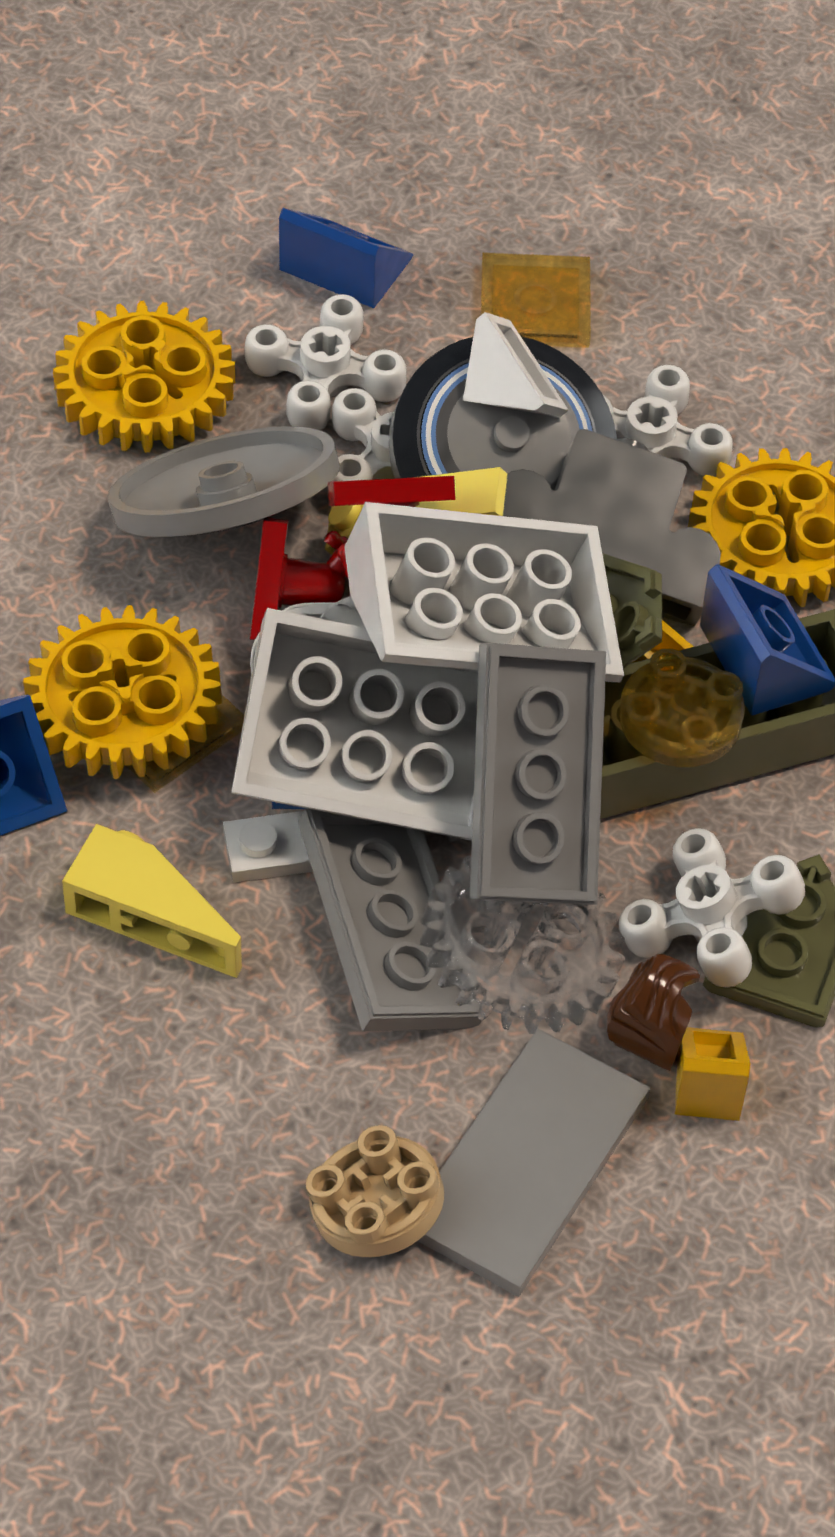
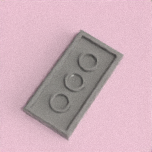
(538, 774)
(374, 896)
(531, 1160)

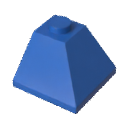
(26, 771)

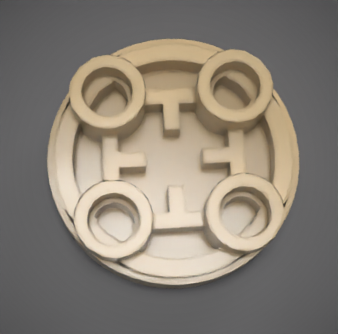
(376, 1194)

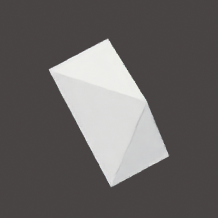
(506, 372)

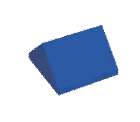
(338, 257)
(761, 642)

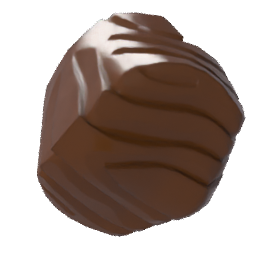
(650, 1012)

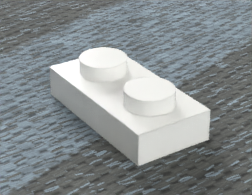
(265, 847)

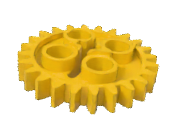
(144, 376)
(742, 519)
(124, 691)

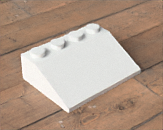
(453, 580)
(357, 733)

